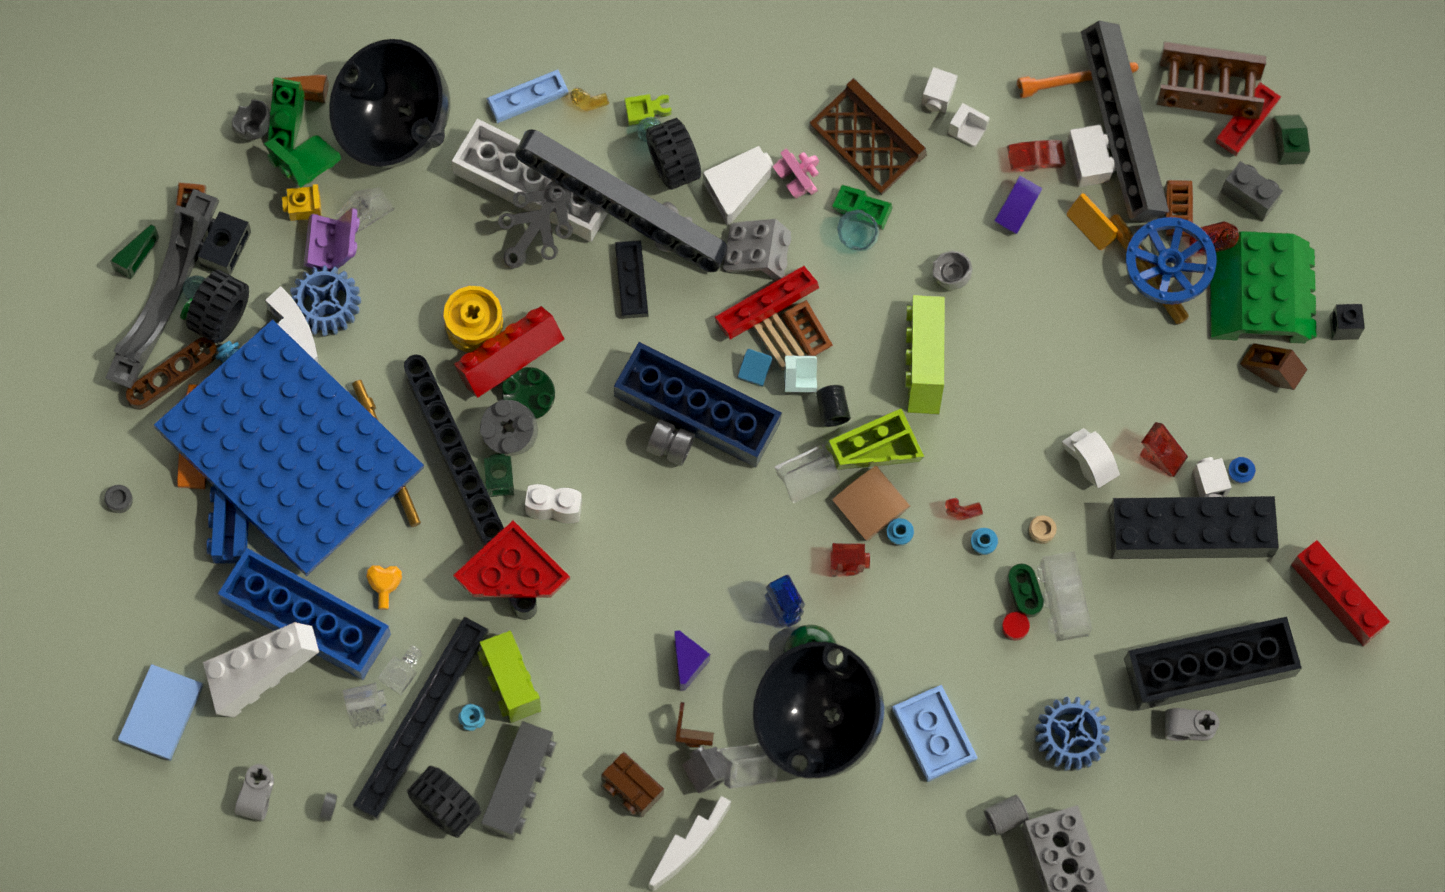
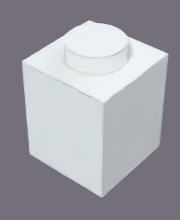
(939, 90)
(1211, 478)

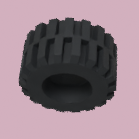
(673, 153)
(217, 306)
(444, 801)

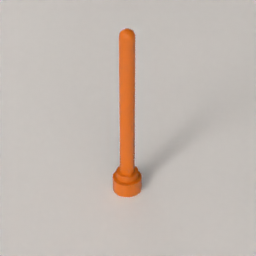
(1030, 85)

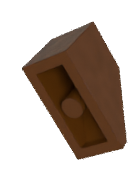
(1275, 365)

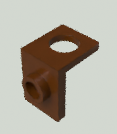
(690, 737)

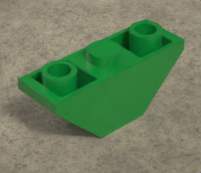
(286, 112)

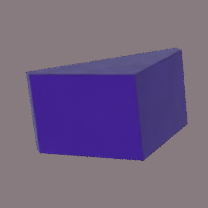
(690, 659)

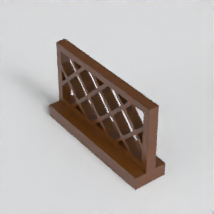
(884, 121)

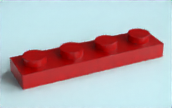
(766, 302)

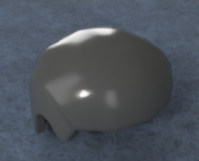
(251, 121)

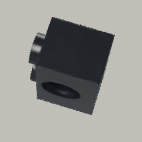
(225, 257)

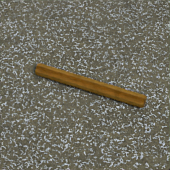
(1124, 236)

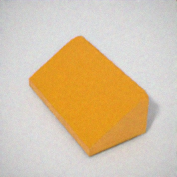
(1092, 222)

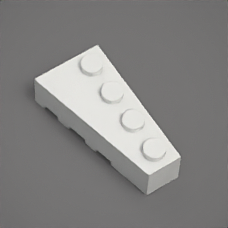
(250, 669)

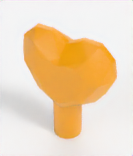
(384, 582)

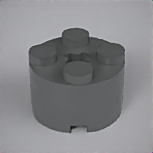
(523, 421)

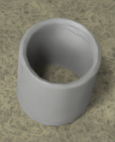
(1006, 815)

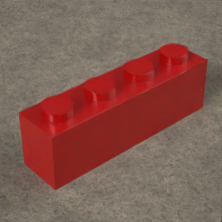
(509, 351)
(1340, 593)

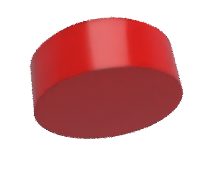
(1015, 626)

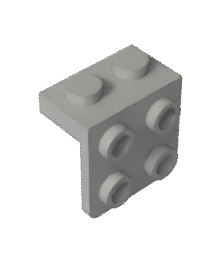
(758, 247)

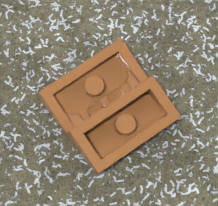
(871, 502)

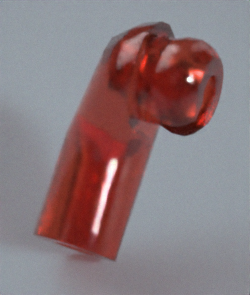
(962, 512)

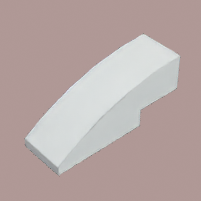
(291, 320)

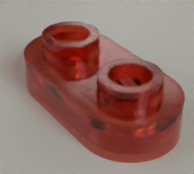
(1218, 234)

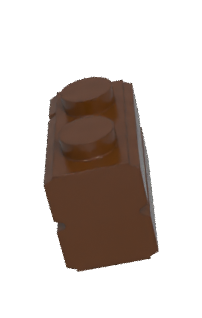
(632, 785)

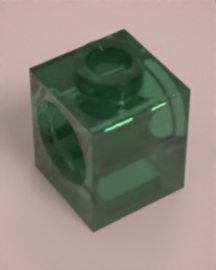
(499, 486)

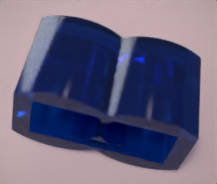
(785, 601)

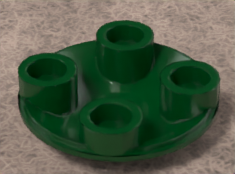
(532, 389)

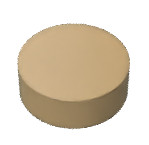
(1042, 529)

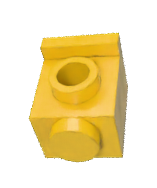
(310, 205)

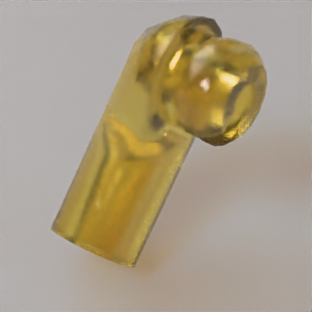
(586, 101)

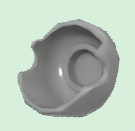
(952, 270)

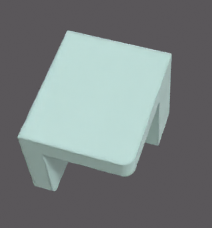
(800, 374)

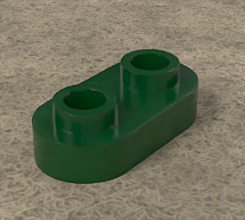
(1025, 591)

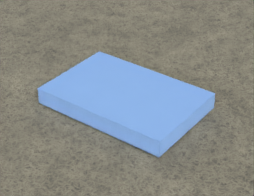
(160, 712)
(934, 733)

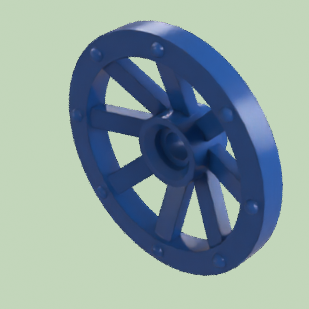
(1170, 255)

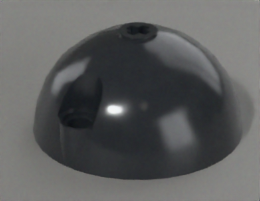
(401, 112)
(799, 705)

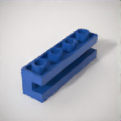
(229, 530)

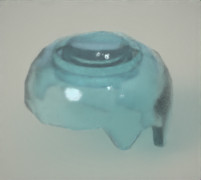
(858, 230)

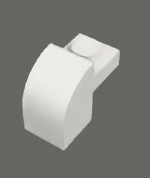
(1093, 456)

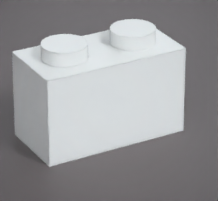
(1090, 155)

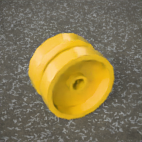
(472, 317)

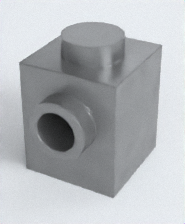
(705, 769)

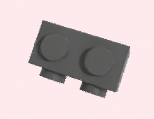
(1251, 190)

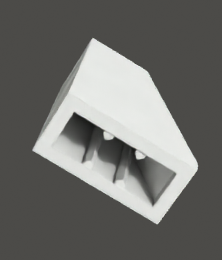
(737, 181)

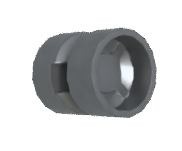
(670, 442)

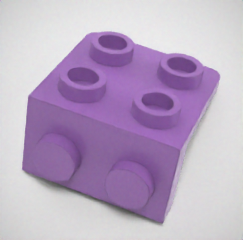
(331, 240)

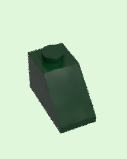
(1291, 139)

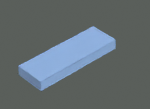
(527, 96)

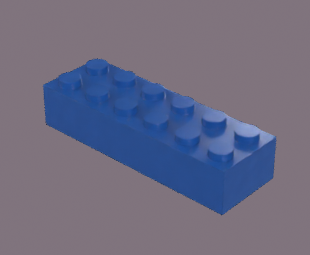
(281, 598)

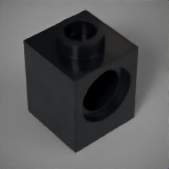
(1347, 322)

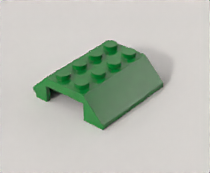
(1264, 288)

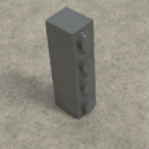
(518, 780)

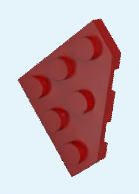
(512, 568)

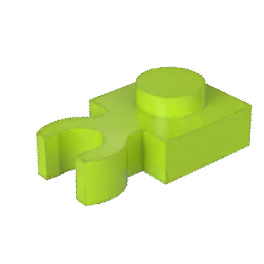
(642, 107)

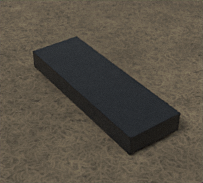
(631, 279)

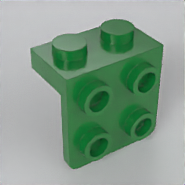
(303, 162)

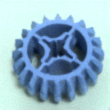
(334, 284)
(1081, 737)

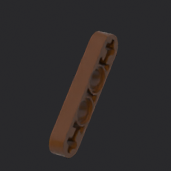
(174, 376)

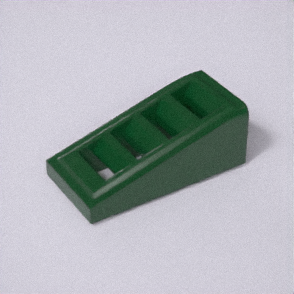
(133, 255)

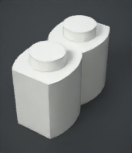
(546, 503)

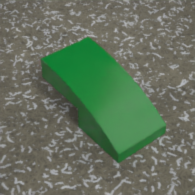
(853, 199)

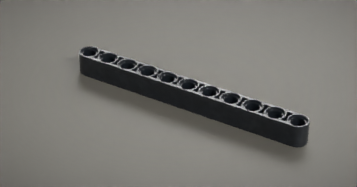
(454, 451)

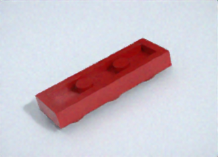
(1241, 129)

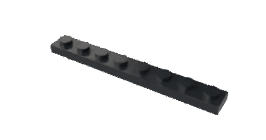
(420, 718)

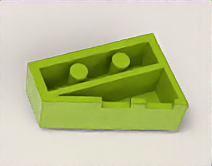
(877, 443)
(509, 677)

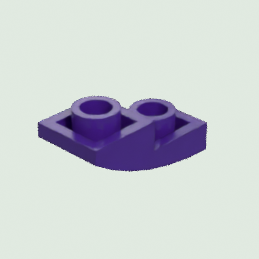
(1018, 204)

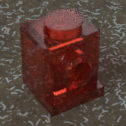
(849, 559)

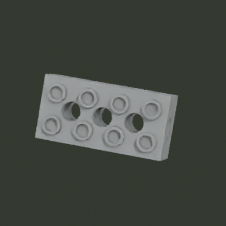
(1077, 853)

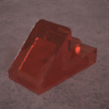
(1163, 450)

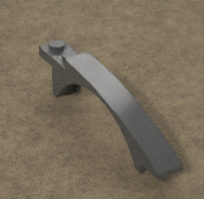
(187, 233)

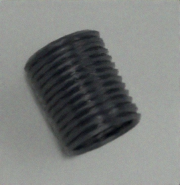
(833, 405)

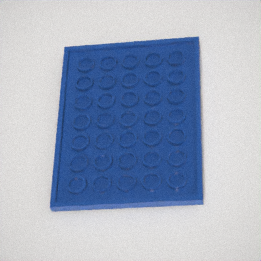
(289, 447)

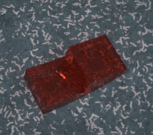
(1035, 154)

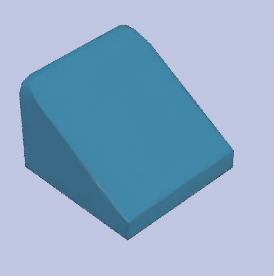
(755, 367)

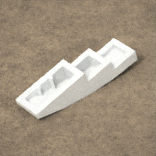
(682, 850)

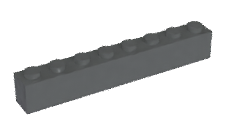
(1124, 121)

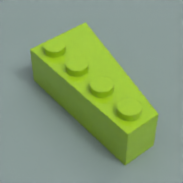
(925, 354)

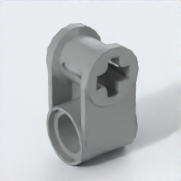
(1186, 724)
(255, 798)

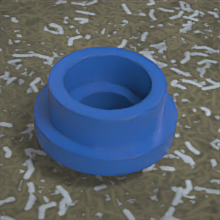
(1240, 477)

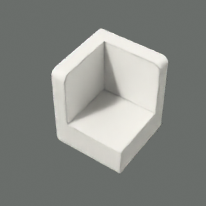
(968, 125)

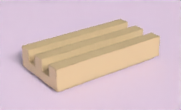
(767, 323)

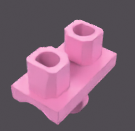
(802, 183)

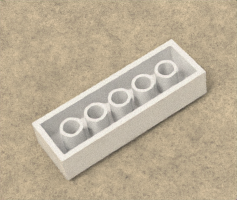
(490, 163)

